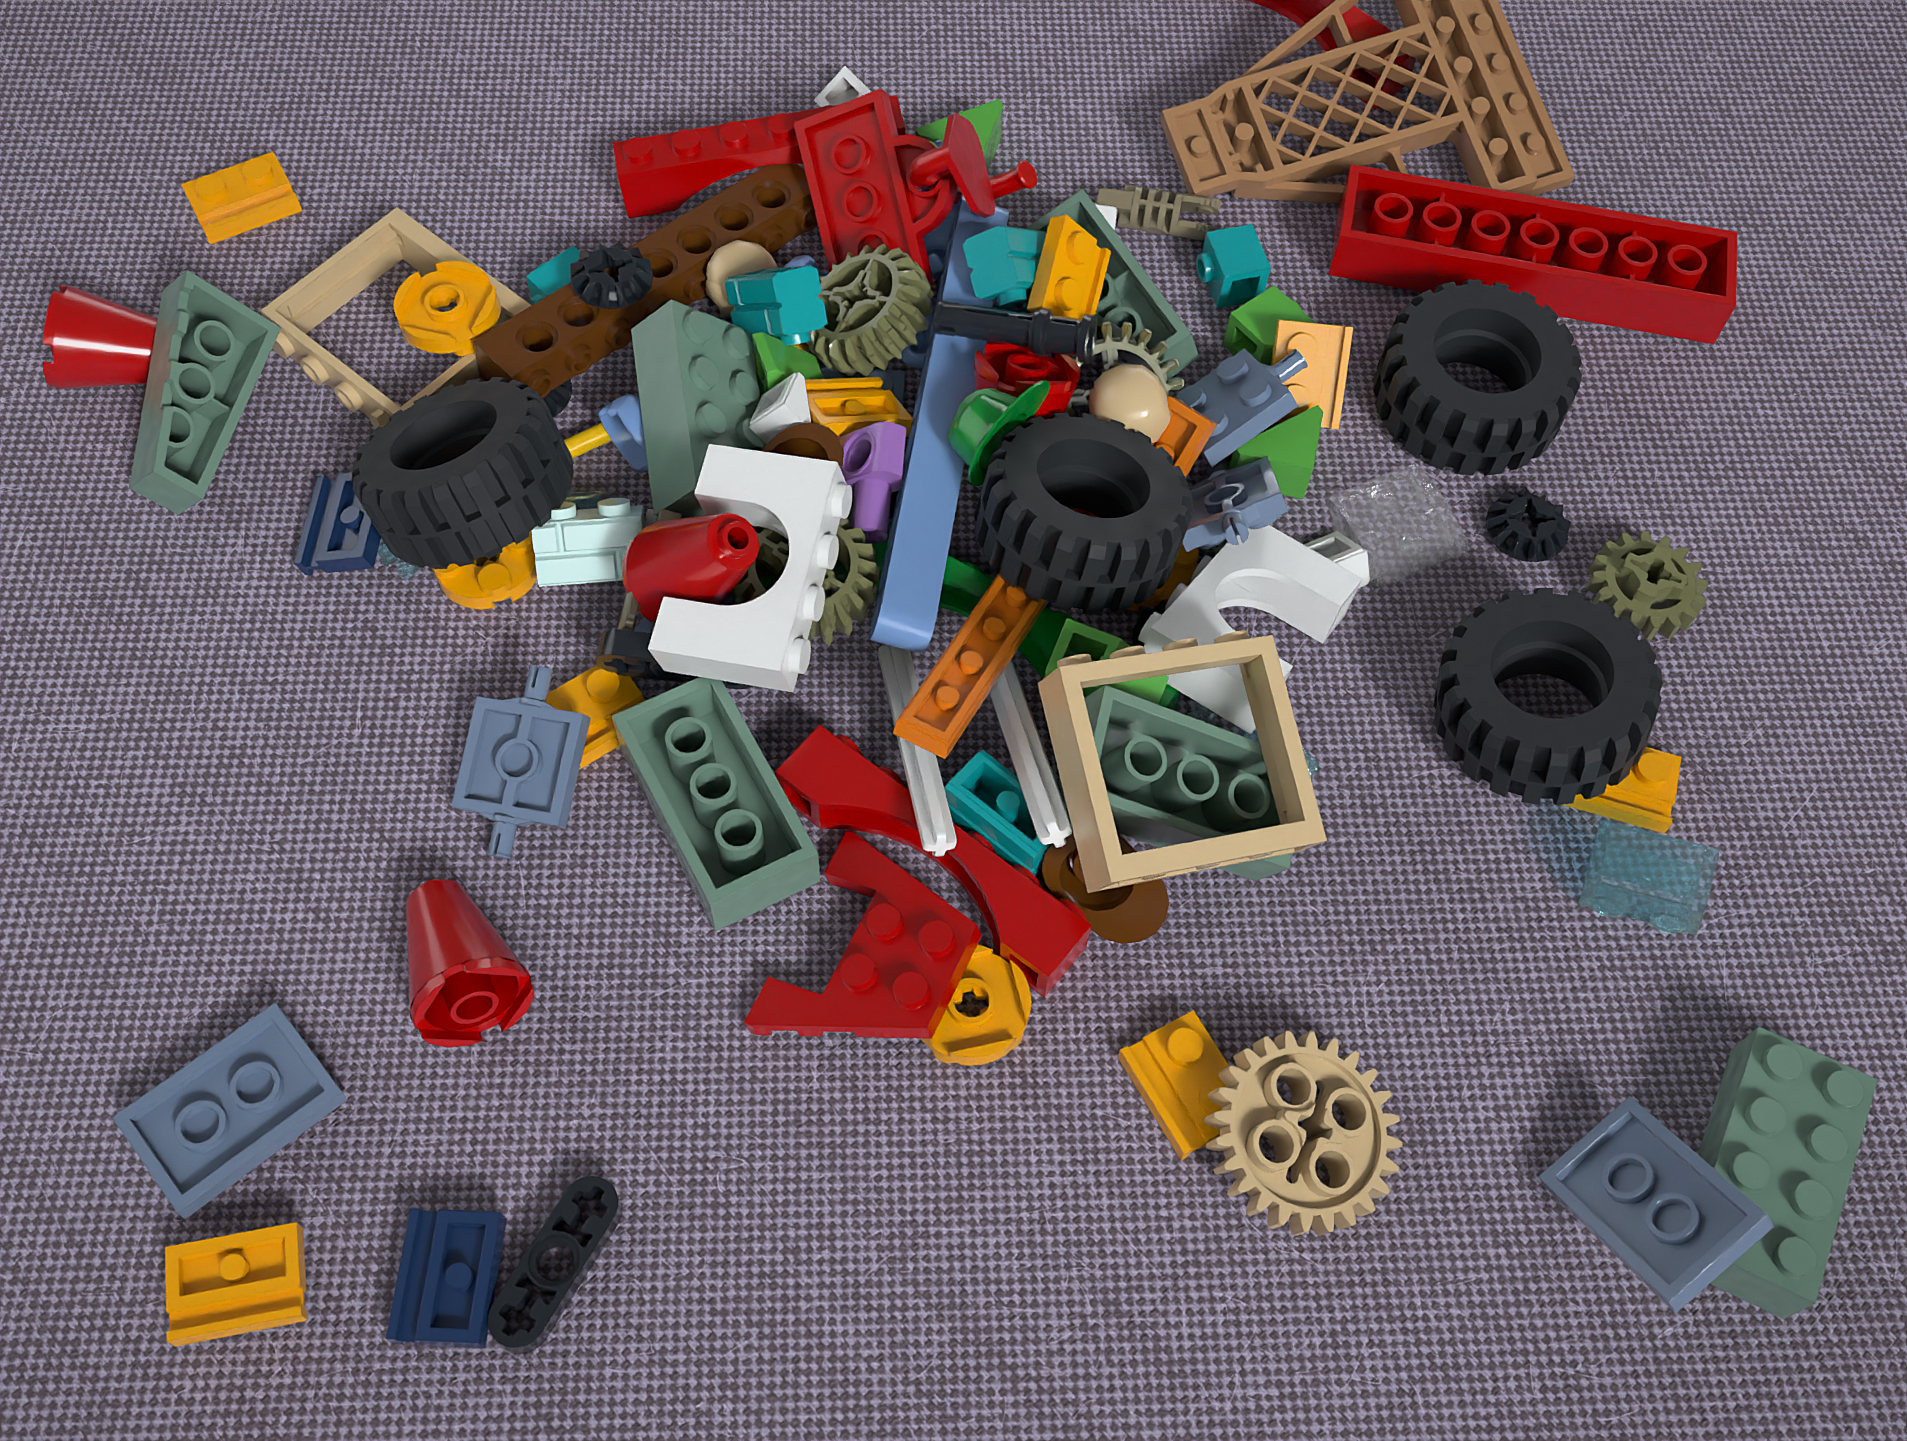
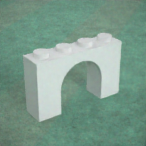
(1261, 573)
(767, 637)

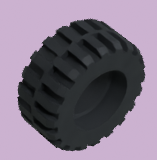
(1484, 329)
(463, 473)
(1072, 555)
(1557, 639)

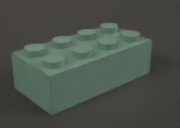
(693, 392)
(1180, 777)
(717, 800)
(1789, 1142)

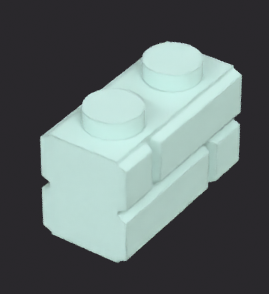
(585, 542)

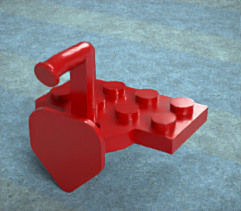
(872, 180)

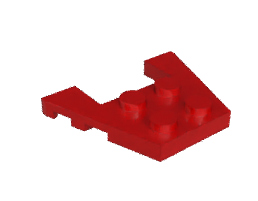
(895, 968)

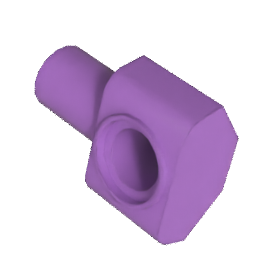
(873, 471)

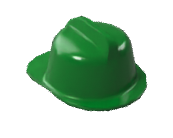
(984, 421)

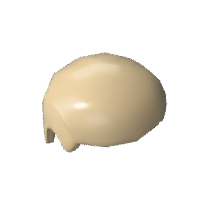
(731, 260)
(1131, 397)

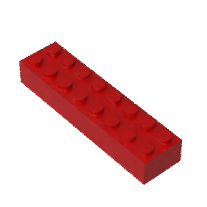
(1566, 254)

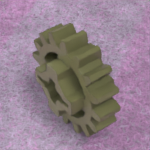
(1648, 584)

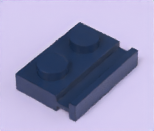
(336, 530)
(447, 1278)

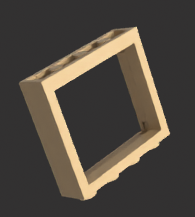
(342, 278)
(1084, 782)

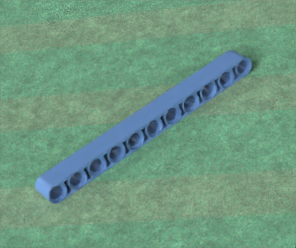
(931, 468)

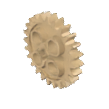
(1351, 1154)

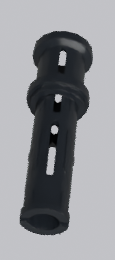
(1038, 331)

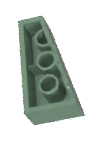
(1127, 290)
(196, 389)

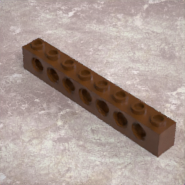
(567, 336)

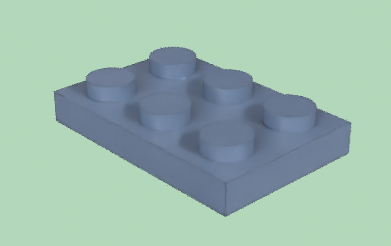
(229, 1110)
(1655, 1203)

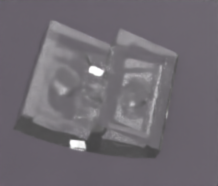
(1399, 523)

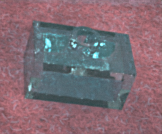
(1649, 878)

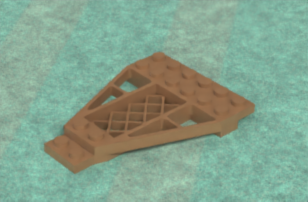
(1469, 70)

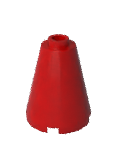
(95, 341)
(1016, 369)
(688, 560)
(459, 968)

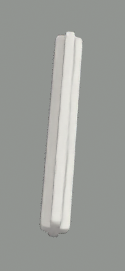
(1030, 759)
(920, 765)

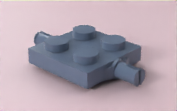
(1242, 399)
(1232, 503)
(520, 762)

